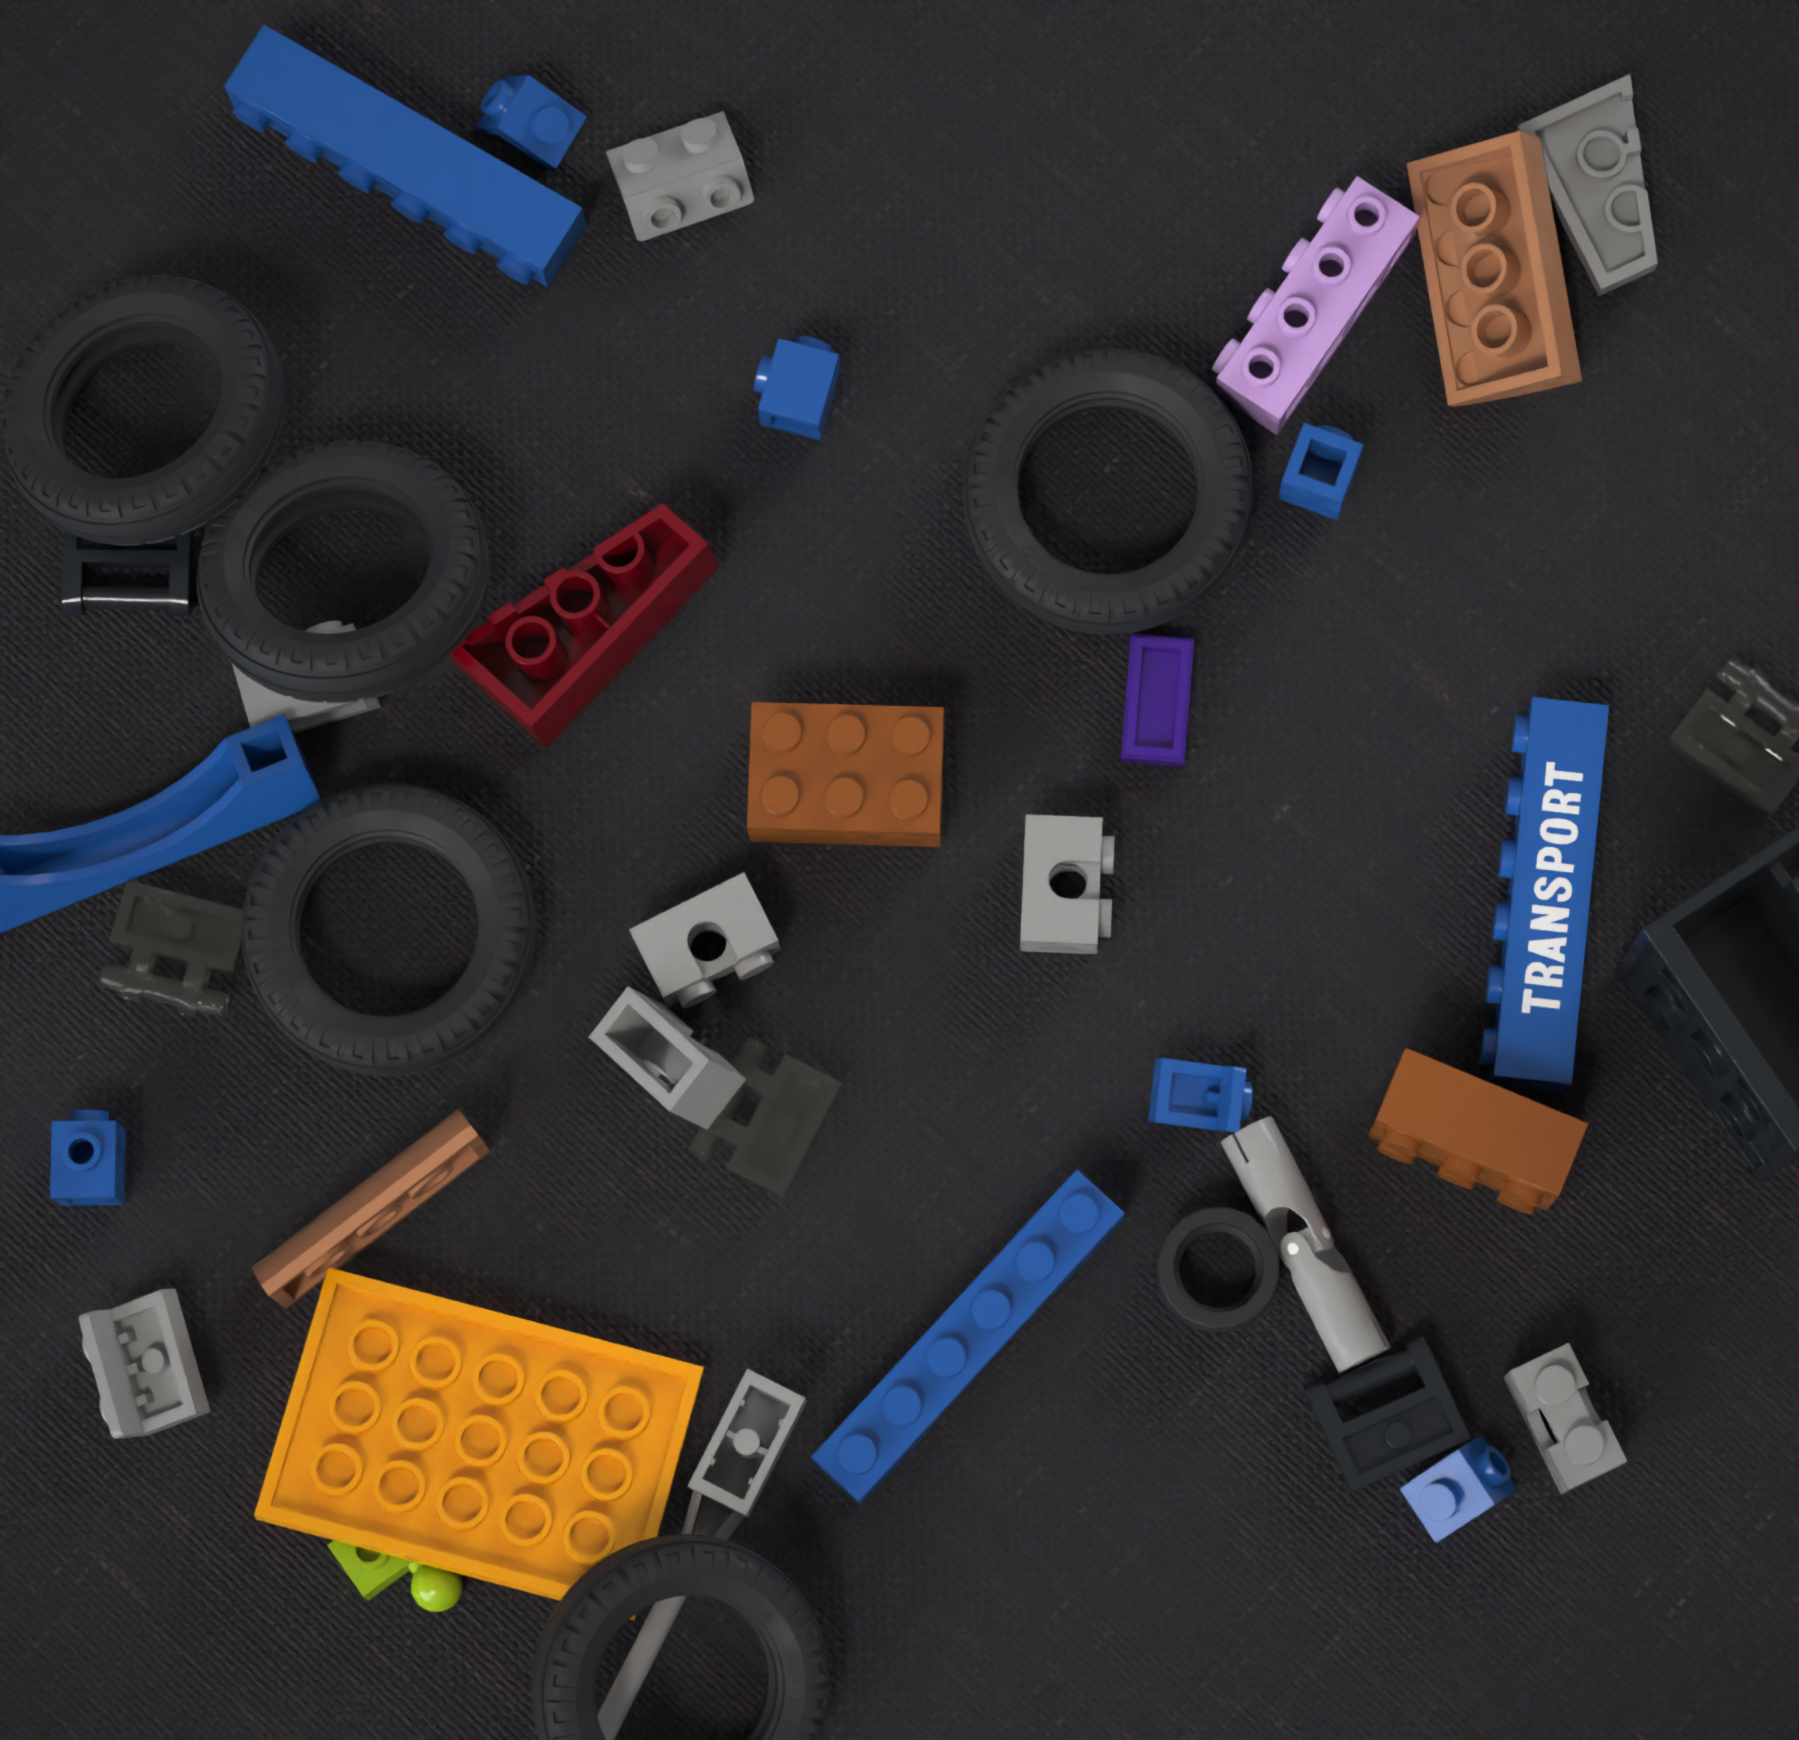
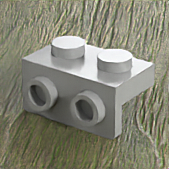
(681, 176)
(143, 1365)

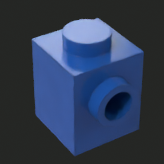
(798, 386)
(1321, 470)
(88, 1160)

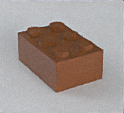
(846, 774)
(1476, 1132)

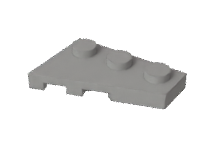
(1599, 183)

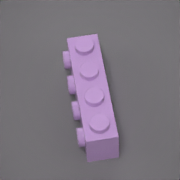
(1315, 304)

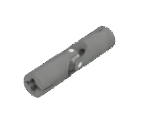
(1315, 1265)

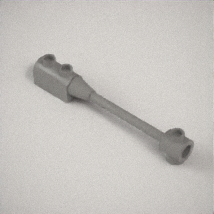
(722, 1496)

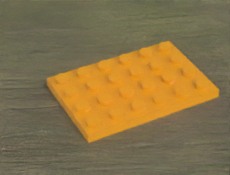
(474, 1437)

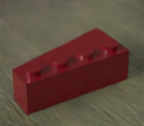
(585, 623)

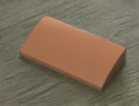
(1494, 270)
(370, 1209)

